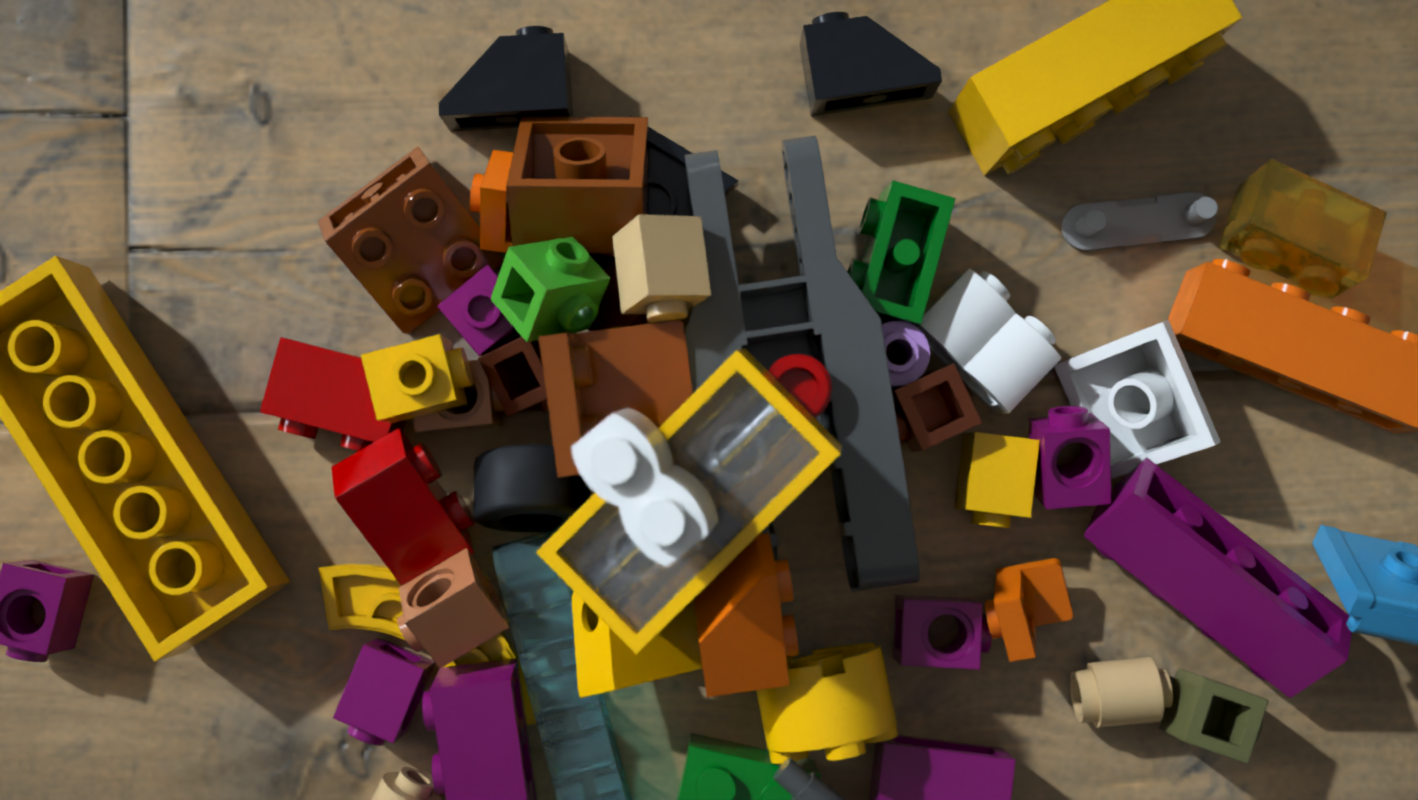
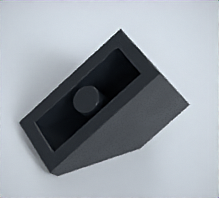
(861, 66)
(511, 80)

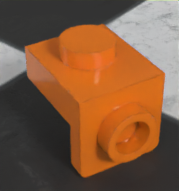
(490, 199)
(1024, 599)

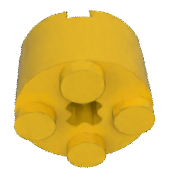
(831, 704)

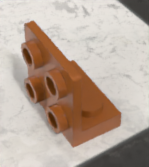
(407, 240)
(611, 371)

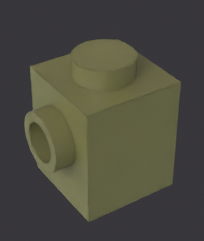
(1214, 715)

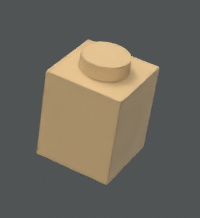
(661, 266)

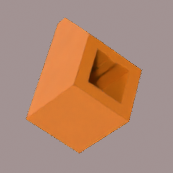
(742, 623)

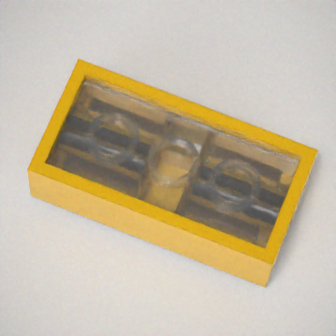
(753, 457)

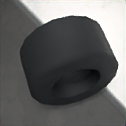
(521, 489)

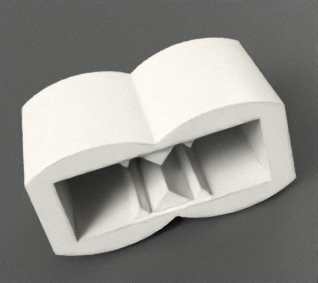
(987, 341)
(657, 501)

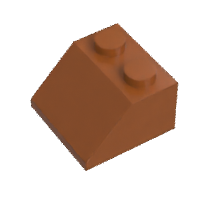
(577, 179)

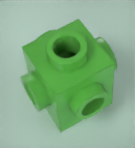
(549, 288)

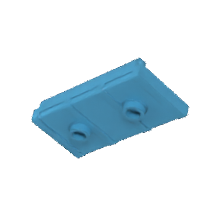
(1373, 581)

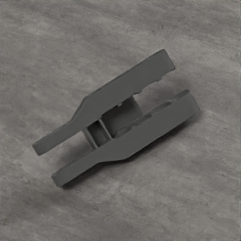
(845, 337)

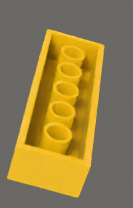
(125, 463)

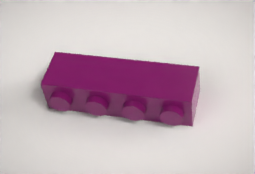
(1220, 579)

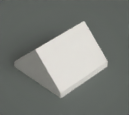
(1143, 396)

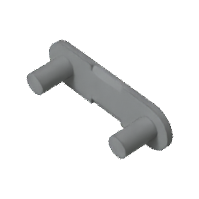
(1139, 221)

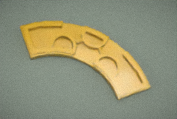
(370, 600)

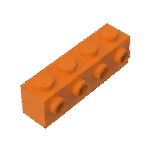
(1298, 344)

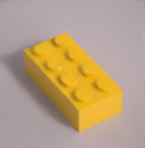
(1083, 73)

